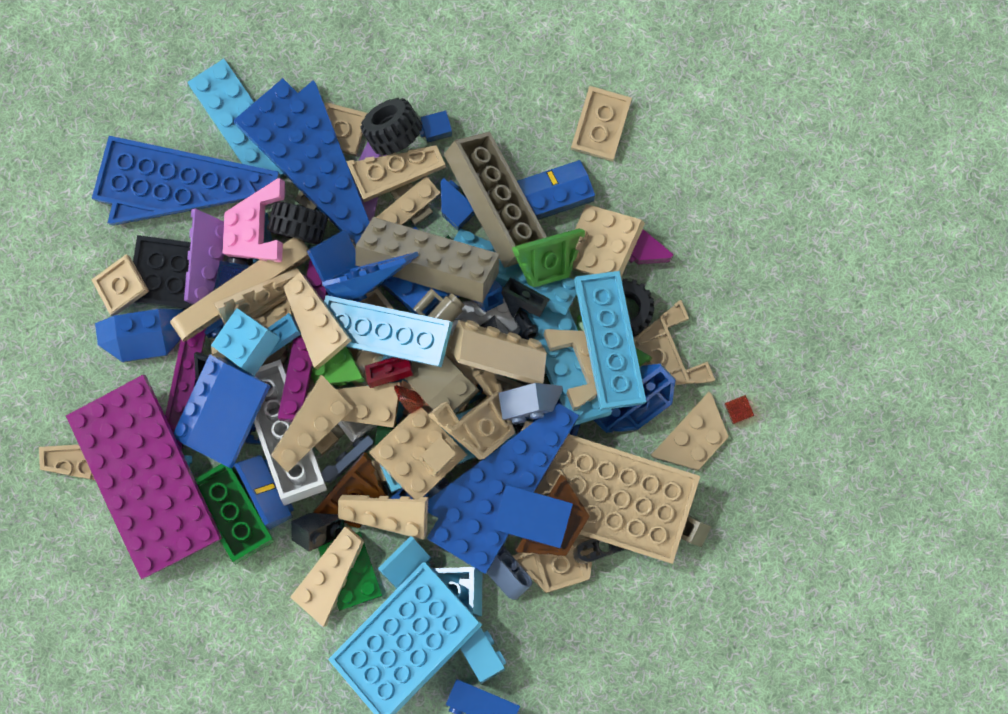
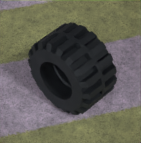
(391, 126)
(297, 222)
(644, 301)

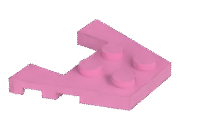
(245, 226)

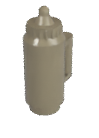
(447, 309)

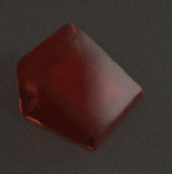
(410, 399)

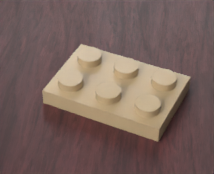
(601, 123)

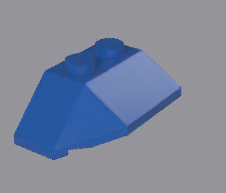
(138, 334)
(659, 394)

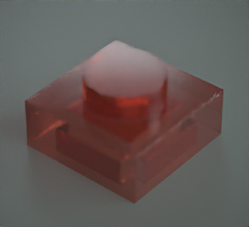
(739, 409)

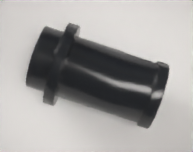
(526, 326)

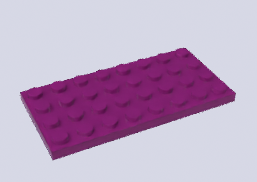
(143, 477)

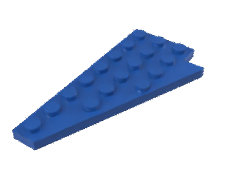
(302, 143)
(161, 181)
(472, 501)

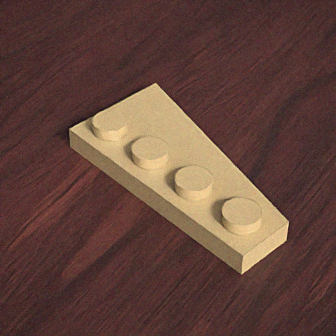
(317, 324)

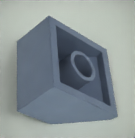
(529, 401)

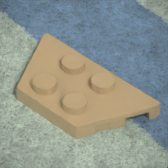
(695, 437)
(555, 571)

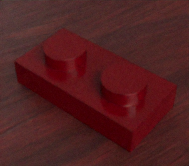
(388, 371)

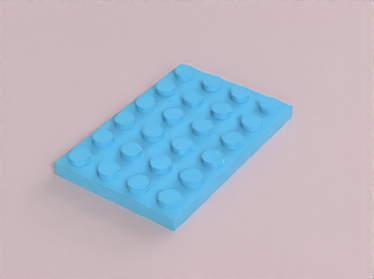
(405, 642)

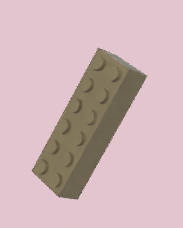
(494, 194)
(440, 263)

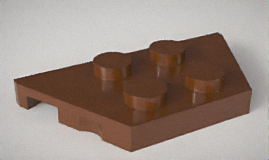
(359, 480)
(576, 522)

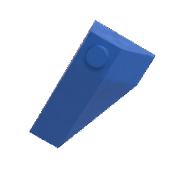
(364, 279)

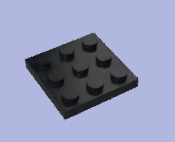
(163, 270)

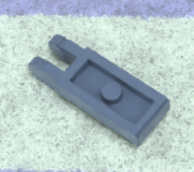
(346, 459)

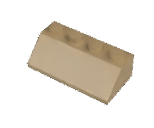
(498, 352)

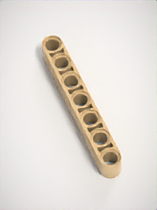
(205, 313)

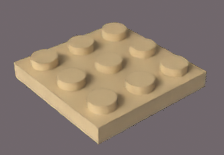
(606, 242)
(401, 452)

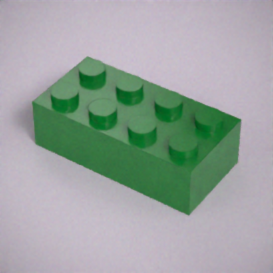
(233, 513)

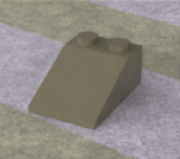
(442, 384)

